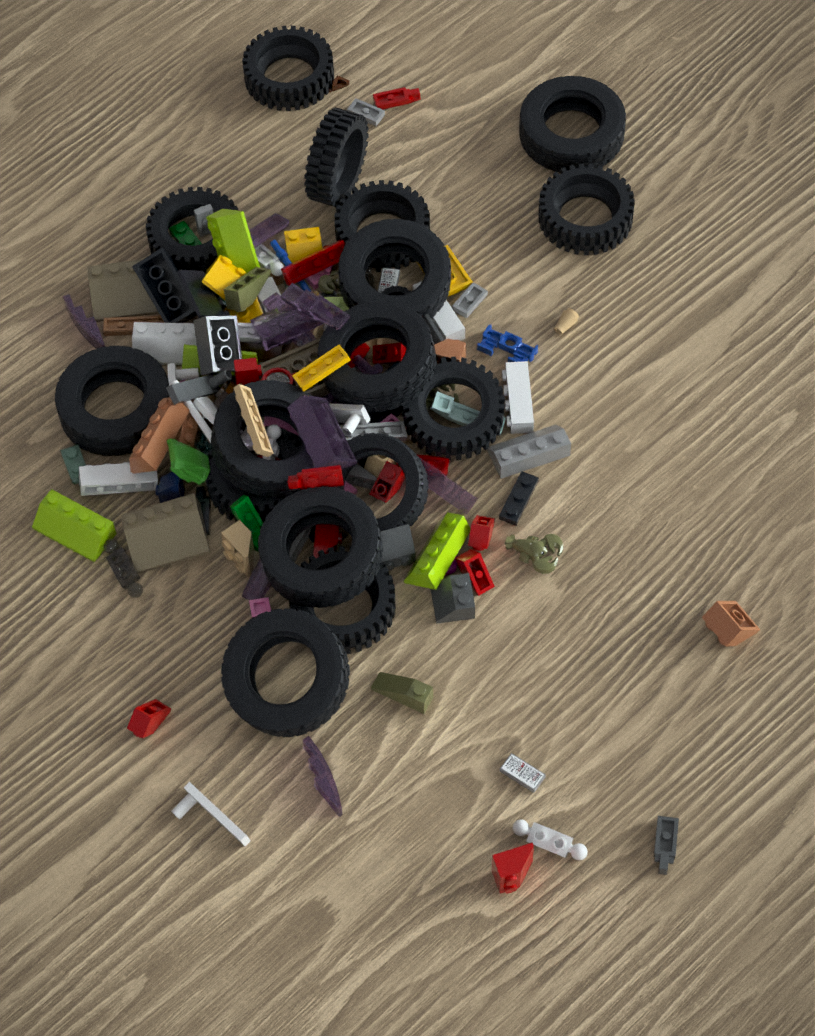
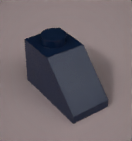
(170, 487)

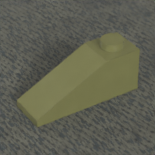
(245, 290)
(404, 690)

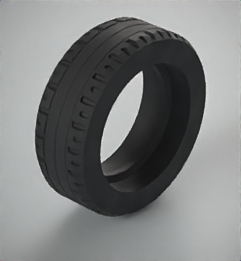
(414, 471)

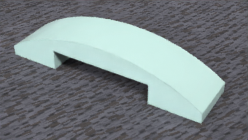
(454, 411)

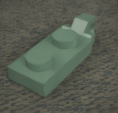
(73, 460)

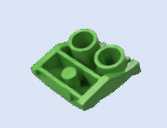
(188, 462)

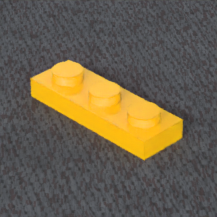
(321, 368)

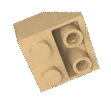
(239, 547)

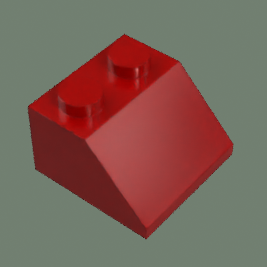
(511, 867)

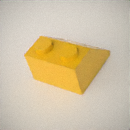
(302, 242)
(221, 275)

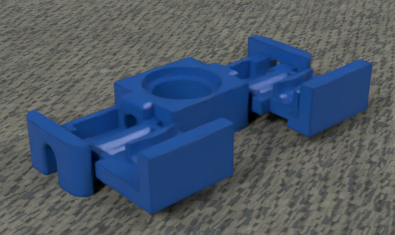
(493, 339)

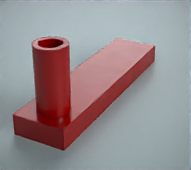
(313, 263)

